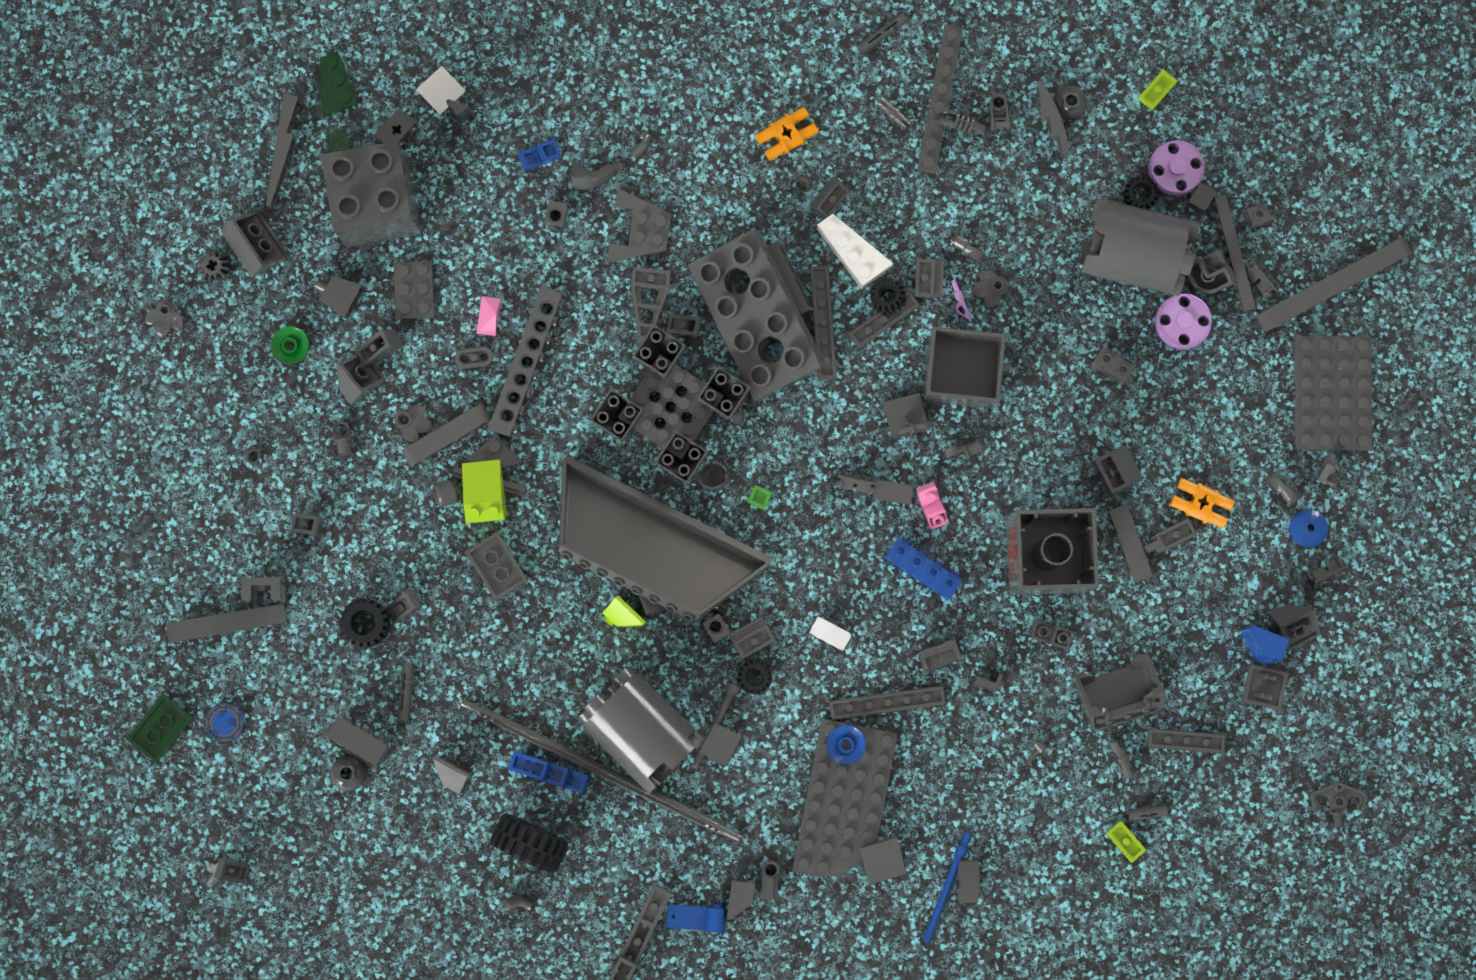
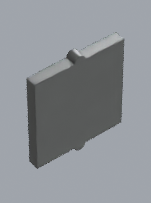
(720, 744)

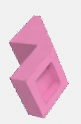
(931, 505)

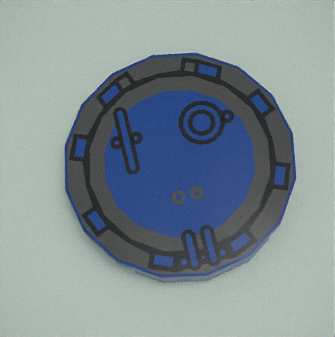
(224, 722)

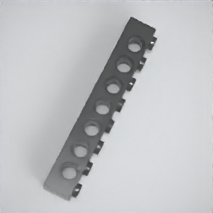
(545, 297)

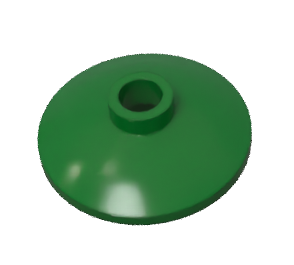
(283, 338)

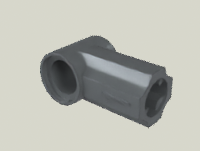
(769, 882)

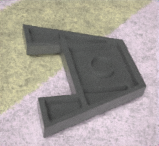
(648, 229)

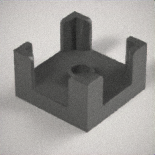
(250, 588)

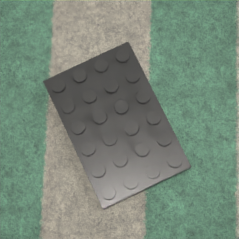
(1333, 393)

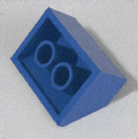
(1264, 644)

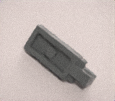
(1171, 537)

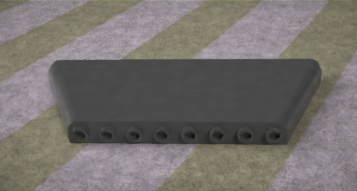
(650, 544)

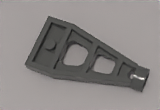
(648, 279)

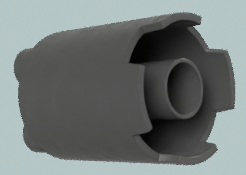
(1139, 247)
(639, 729)

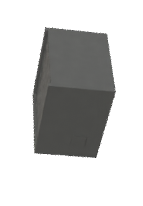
(964, 367)

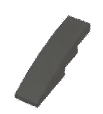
(1050, 113)

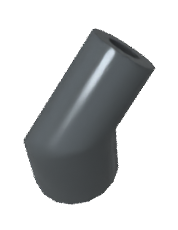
(516, 901)

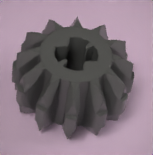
(219, 269)

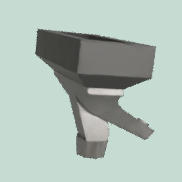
(228, 871)

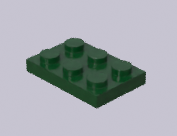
(160, 728)

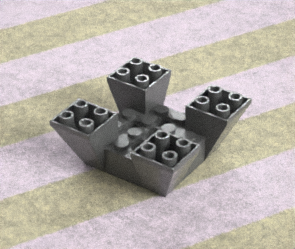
(660, 357)

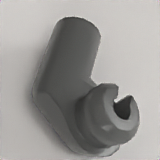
(643, 145)

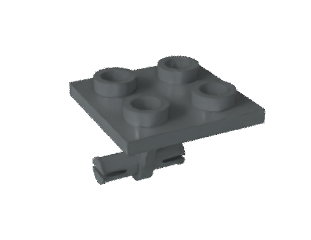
(905, 416)

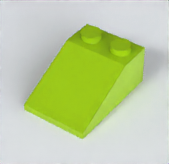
(483, 491)

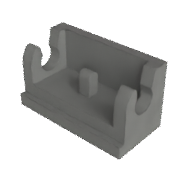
(939, 655)

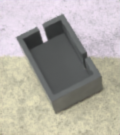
(358, 742)

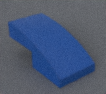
(539, 155)

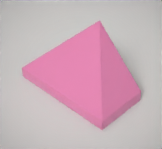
(488, 316)

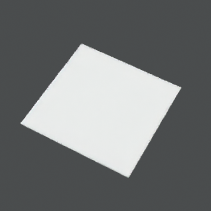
(439, 88)

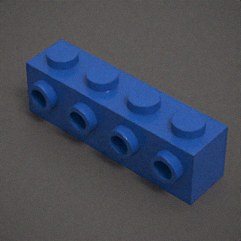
(923, 569)

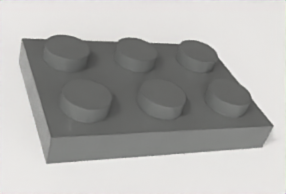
(414, 290)
(496, 566)

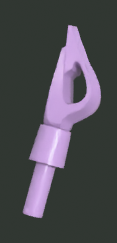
(961, 303)

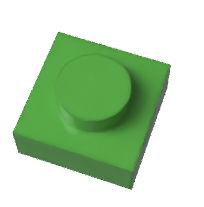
(759, 497)

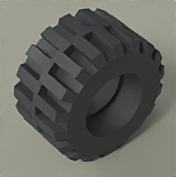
(348, 618)

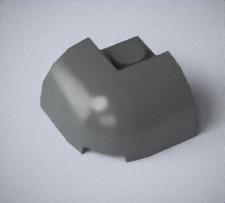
(1211, 273)

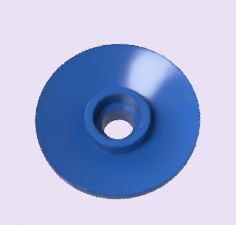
(1302, 535)
(856, 742)

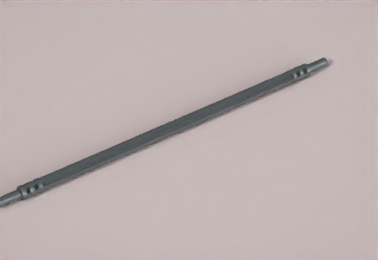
(600, 769)

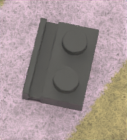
(929, 278)
(752, 637)

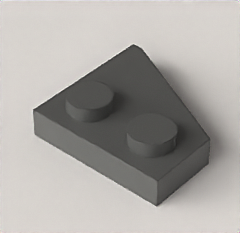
(494, 450)

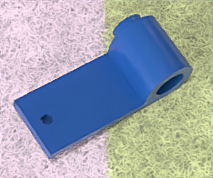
(697, 917)

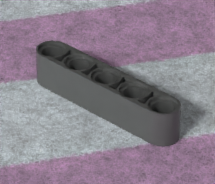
(446, 435)

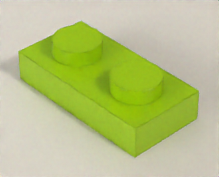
(1157, 89)
(1125, 841)

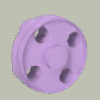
(1176, 168)
(1183, 321)

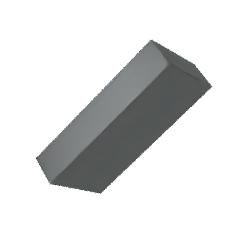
(893, 492)

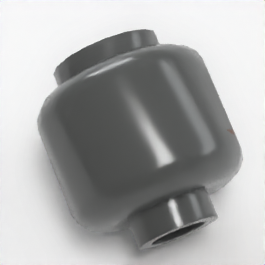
(445, 493)

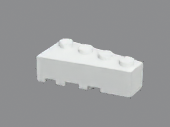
(855, 253)

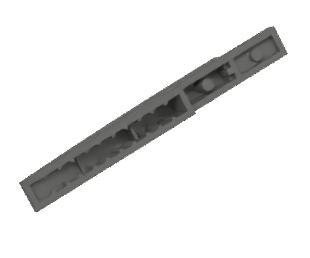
(640, 933)

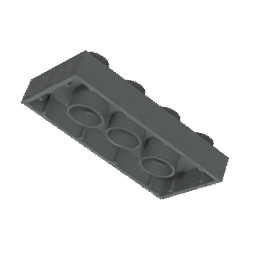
(756, 315)

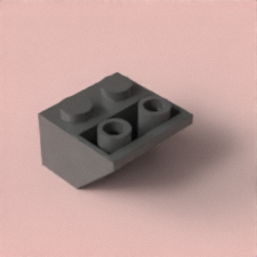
(1117, 470)

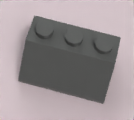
(254, 243)

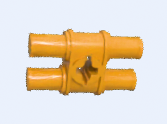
(785, 143)
(1211, 498)

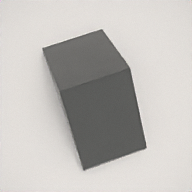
(307, 524)

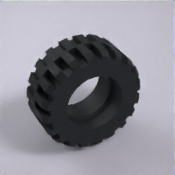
(529, 843)

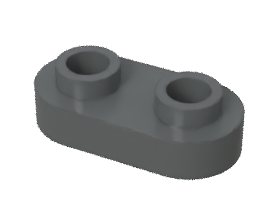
(474, 356)

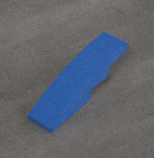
(549, 772)

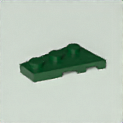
(335, 86)

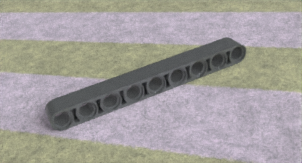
(1333, 284)

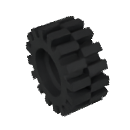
(1145, 183)
(892, 306)
(766, 676)

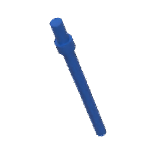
(960, 852)

